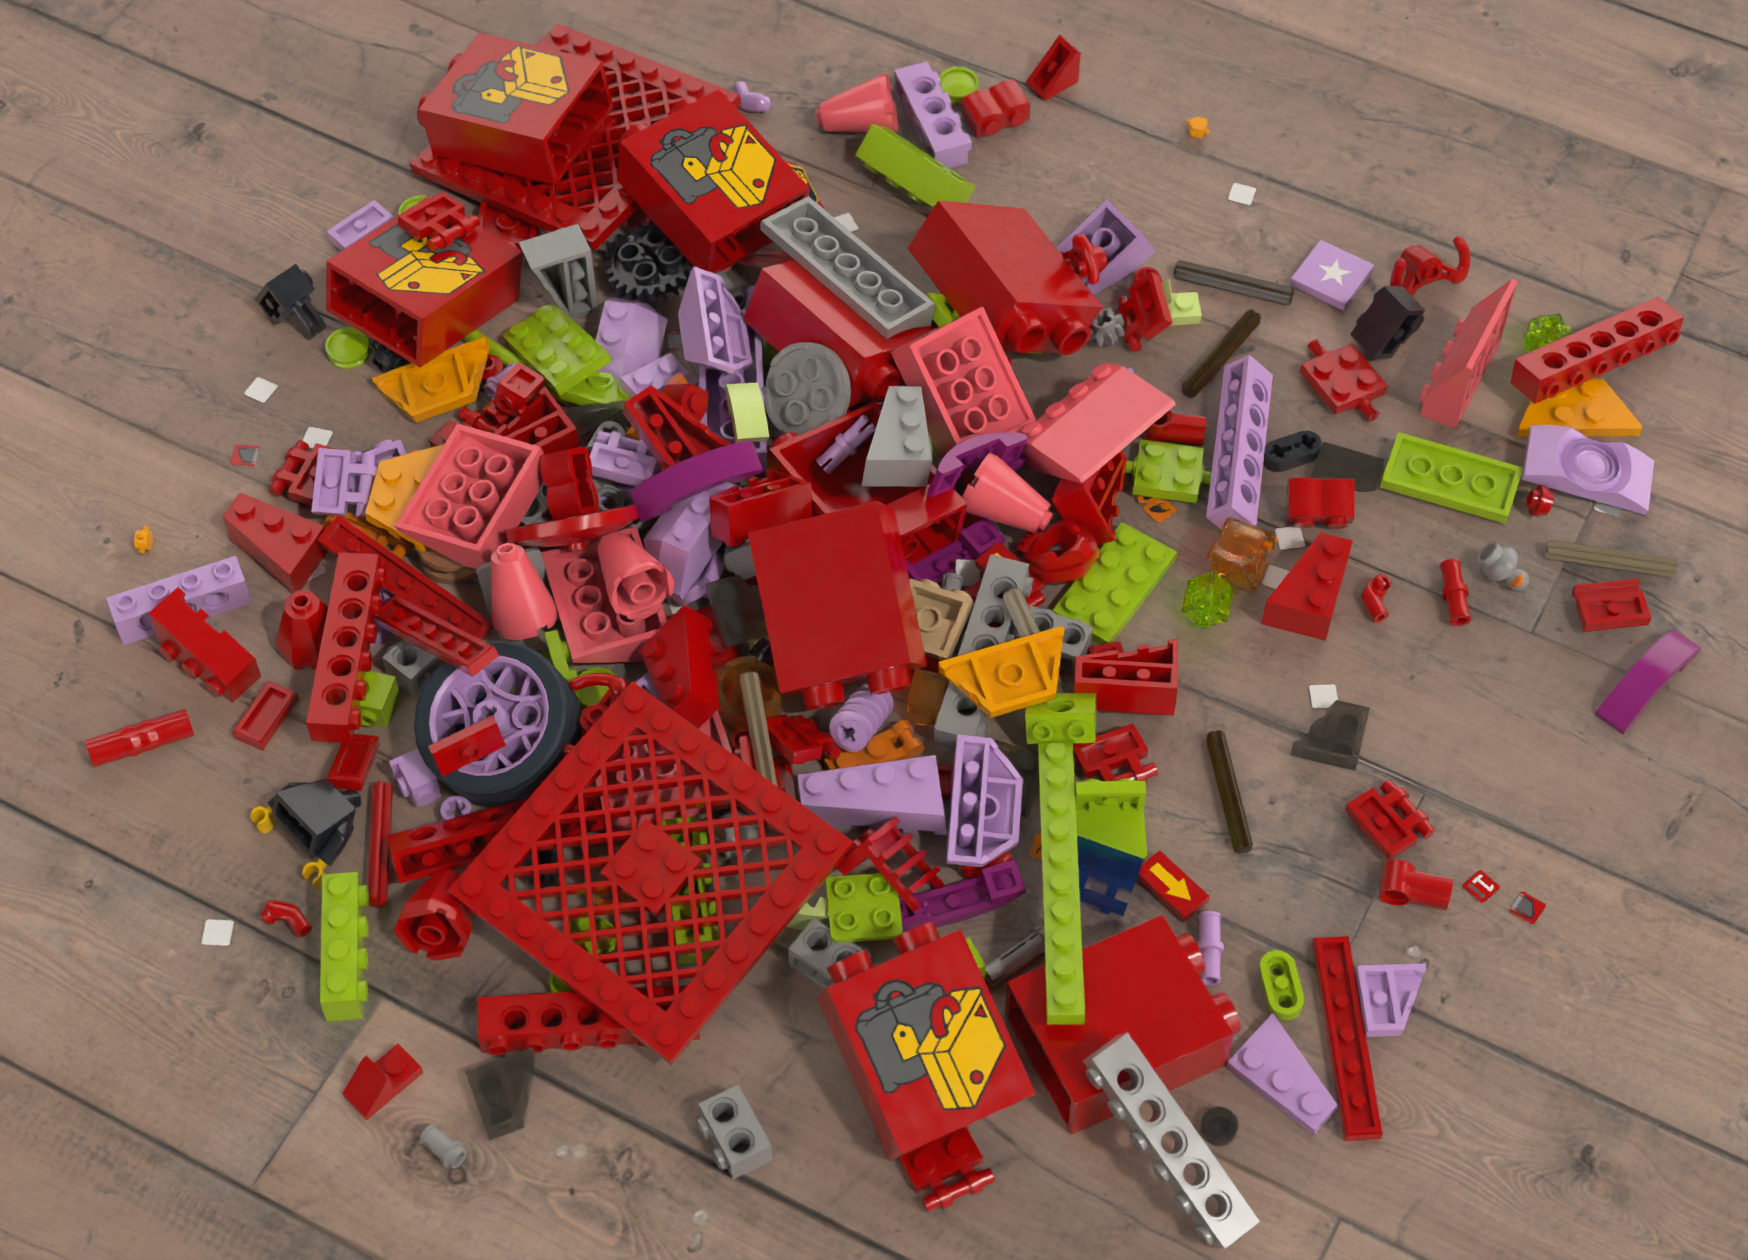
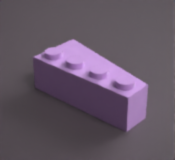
(877, 794)

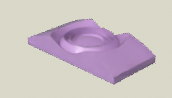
(1588, 468)

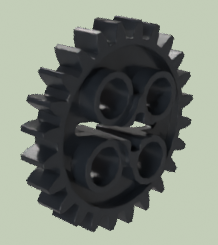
(636, 274)

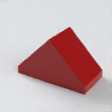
(1056, 69)

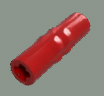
(139, 738)

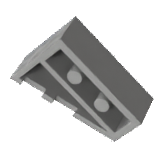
(565, 269)
(901, 441)

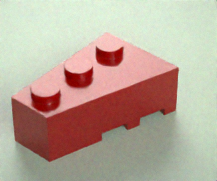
(542, 425)
(668, 429)
(1094, 499)
(759, 506)
(276, 539)
(1311, 589)
(202, 649)
(681, 666)
(1131, 681)

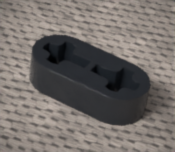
(1292, 452)

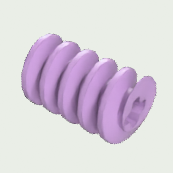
(860, 718)

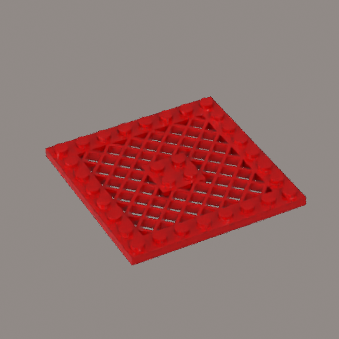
(616, 205)
(650, 871)

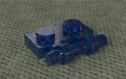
(1108, 867)

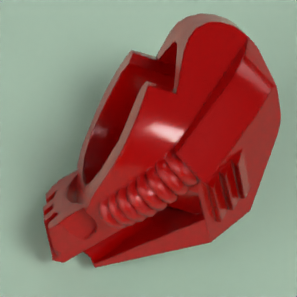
(1062, 563)

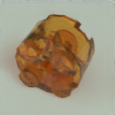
(1241, 554)
(730, 694)

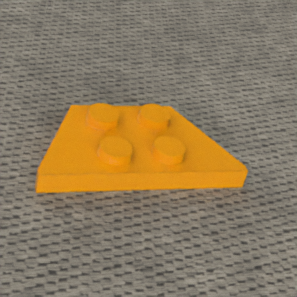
(440, 384)
(1588, 408)
(395, 486)
(1009, 673)

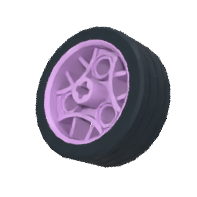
(452, 700)

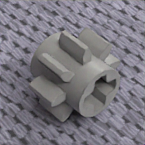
(1107, 328)

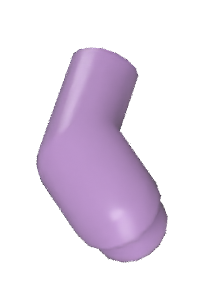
(750, 100)

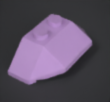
(713, 324)
(630, 334)
(684, 539)
(982, 803)

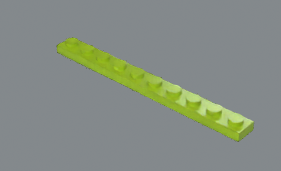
(1060, 885)

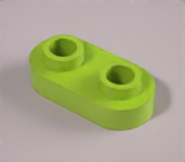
(1283, 987)

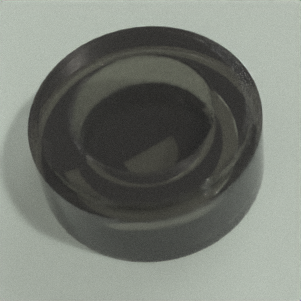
(1219, 1126)

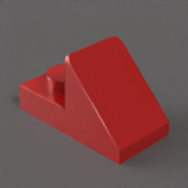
(380, 1081)

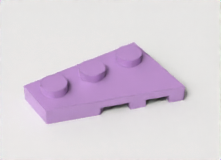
(1282, 1076)

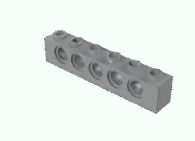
(999, 577)
(1233, 1213)

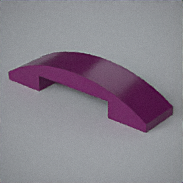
(971, 453)
(695, 476)
(971, 544)
(1646, 679)
(965, 899)

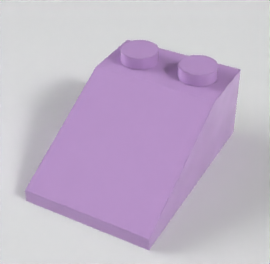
(1120, 240)

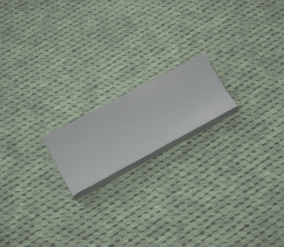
(849, 268)

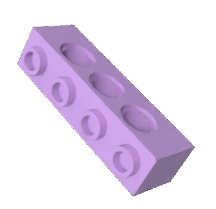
(931, 114)
(210, 587)

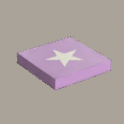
(1332, 275)

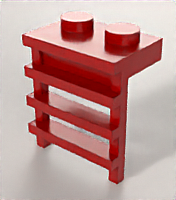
(879, 847)

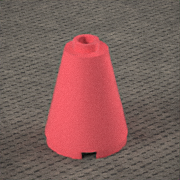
(860, 108)
(1005, 497)
(633, 577)
(518, 595)

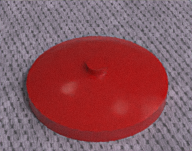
(573, 530)

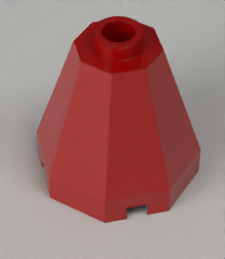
(301, 629)
(435, 919)

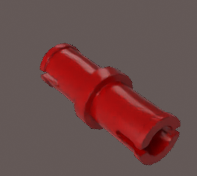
(1455, 592)

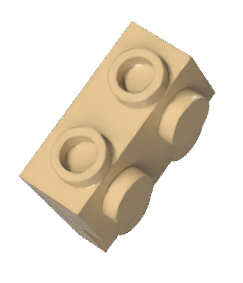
(940, 616)

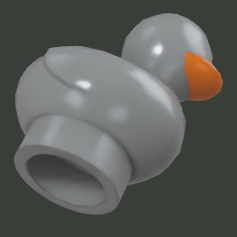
(1500, 564)

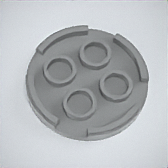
(806, 387)

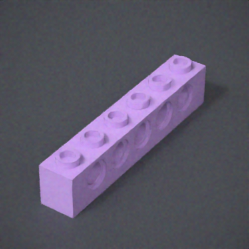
(1240, 442)

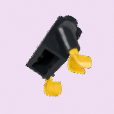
(314, 818)

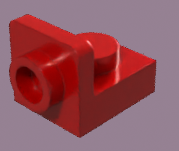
(517, 389)

